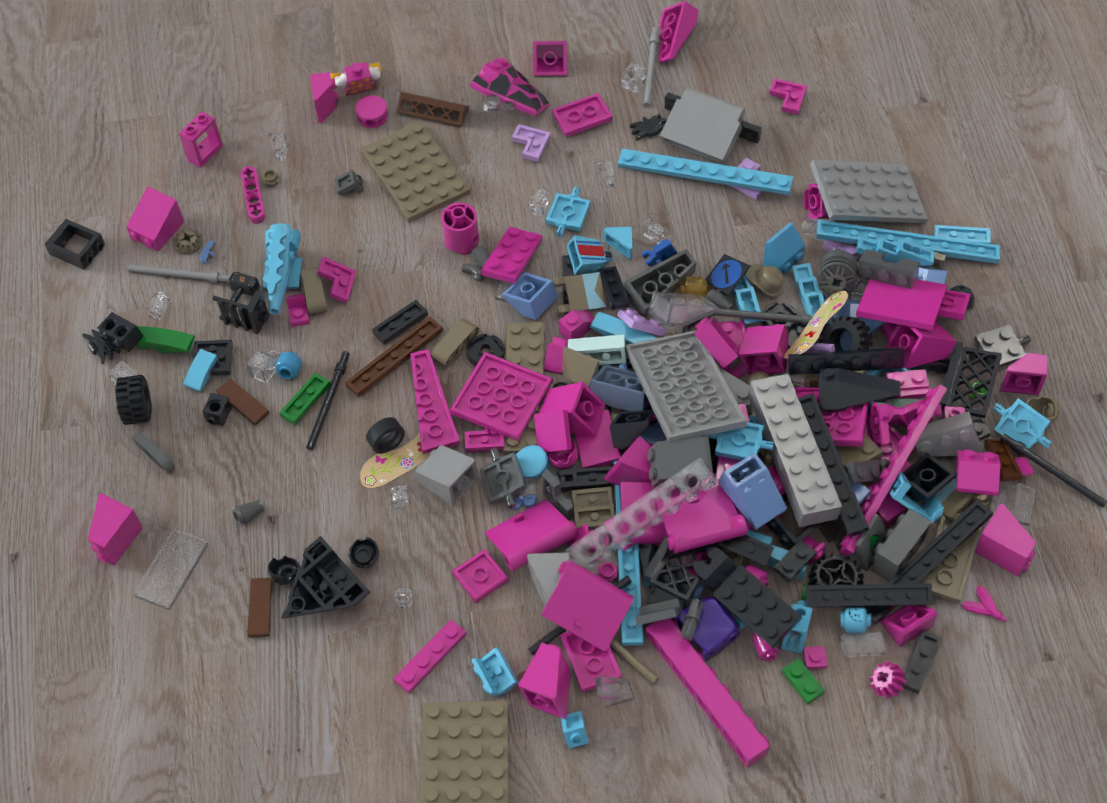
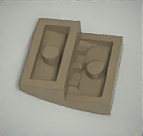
(592, 506)

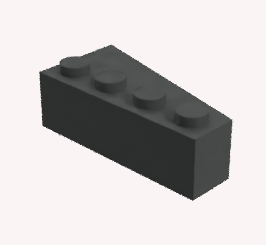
(660, 278)

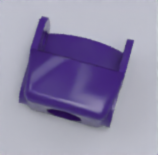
(715, 629)

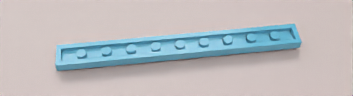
(706, 171)
(947, 246)
(629, 565)

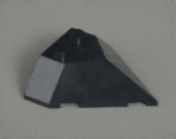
(323, 583)

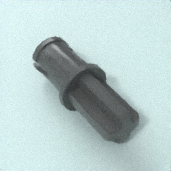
(692, 619)

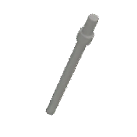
(654, 43)
(214, 277)

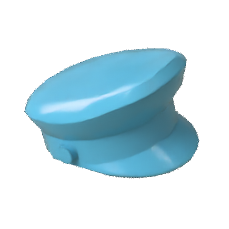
(533, 461)

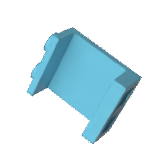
(930, 510)

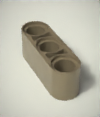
(313, 290)
(454, 342)

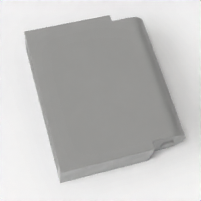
(704, 125)

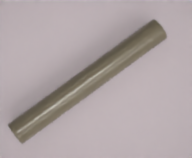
(634, 661)

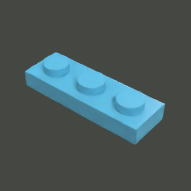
(963, 233)

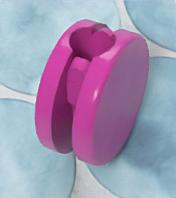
(371, 111)

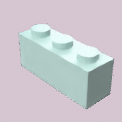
(604, 348)

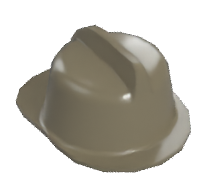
(766, 278)

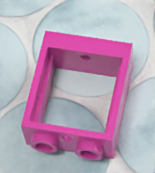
(208, 147)
(717, 341)

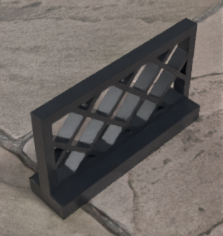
(954, 373)
(661, 560)

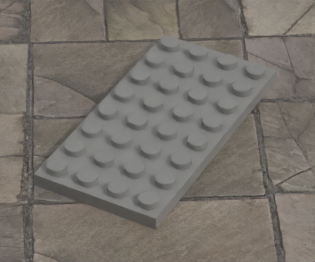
(685, 387)

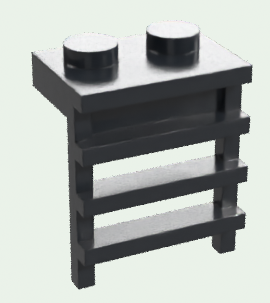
(251, 315)

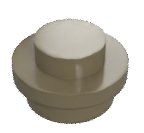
(270, 177)

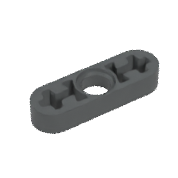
(153, 452)

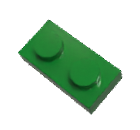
(803, 681)

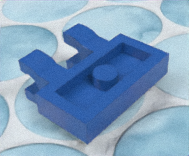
(661, 252)

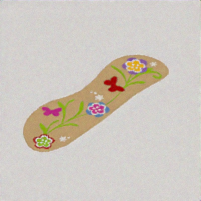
(816, 324)
(390, 465)

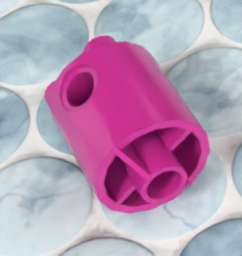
(460, 228)

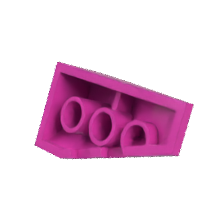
(676, 26)

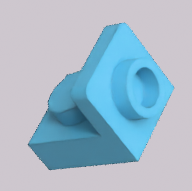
(574, 730)

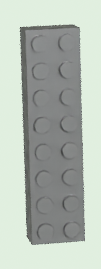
(794, 450)

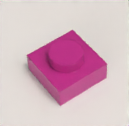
(815, 657)

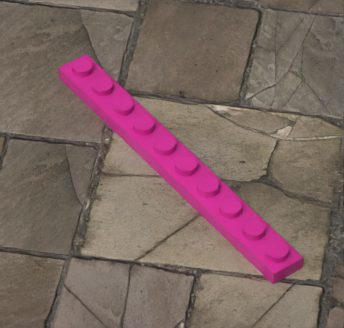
(896, 461)

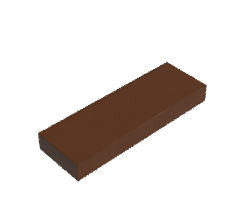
(243, 402)
(1008, 467)
(259, 607)

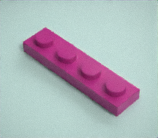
(430, 656)

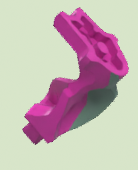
(894, 412)

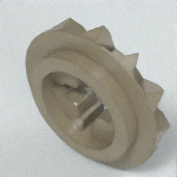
(183, 246)

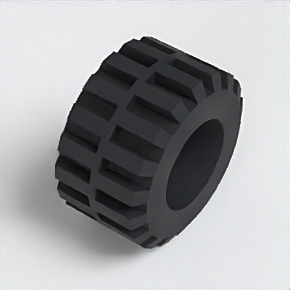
(837, 326)
(133, 399)

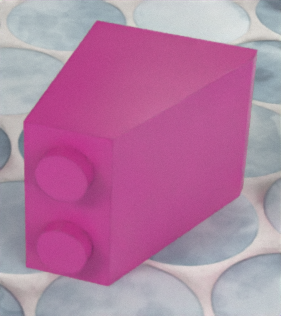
(154, 219)
(922, 345)
(765, 349)
(582, 406)
(632, 465)
(112, 529)
(1006, 542)
(547, 681)

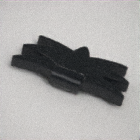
(648, 127)
(99, 346)

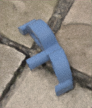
(205, 252)
(528, 501)
(699, 588)

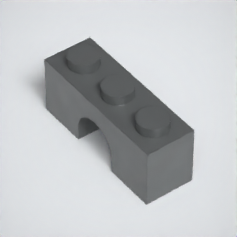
(901, 273)

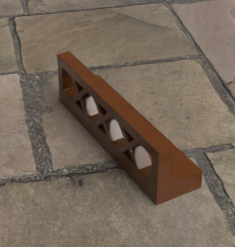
(434, 102)

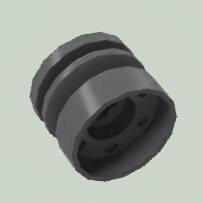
(837, 272)

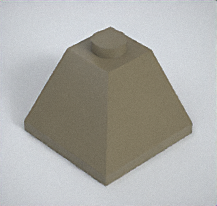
(578, 367)

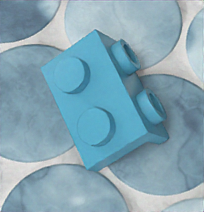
(495, 673)

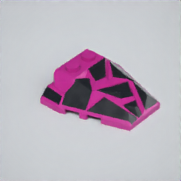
(510, 85)

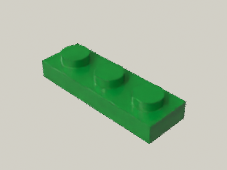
(304, 398)

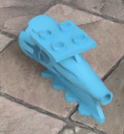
(281, 266)

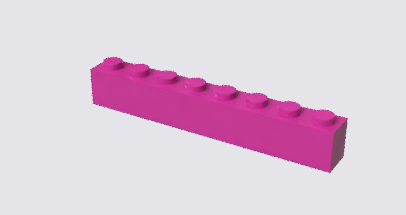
(708, 691)

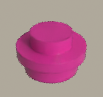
(608, 571)

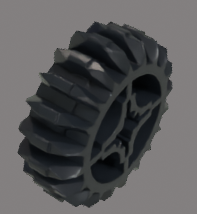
(831, 568)

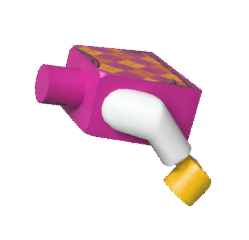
(358, 77)

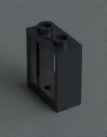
(64, 233)
(784, 535)

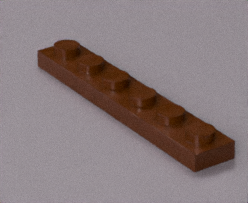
(393, 356)

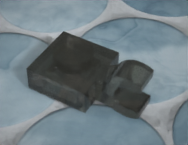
(833, 531)

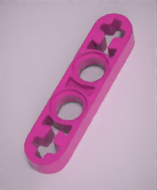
(252, 194)

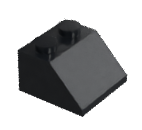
(629, 426)
(927, 477)

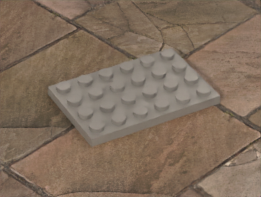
(868, 191)

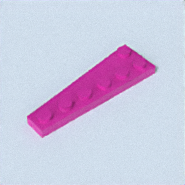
(432, 409)

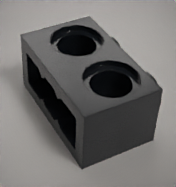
(120, 332)

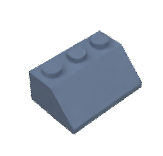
(619, 389)

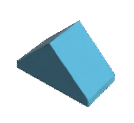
(620, 239)

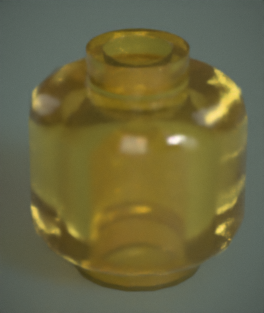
(694, 285)

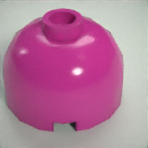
(814, 203)

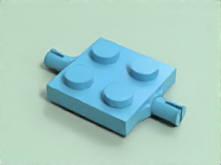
(568, 212)
(1023, 424)
(741, 442)

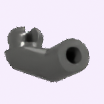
(474, 269)

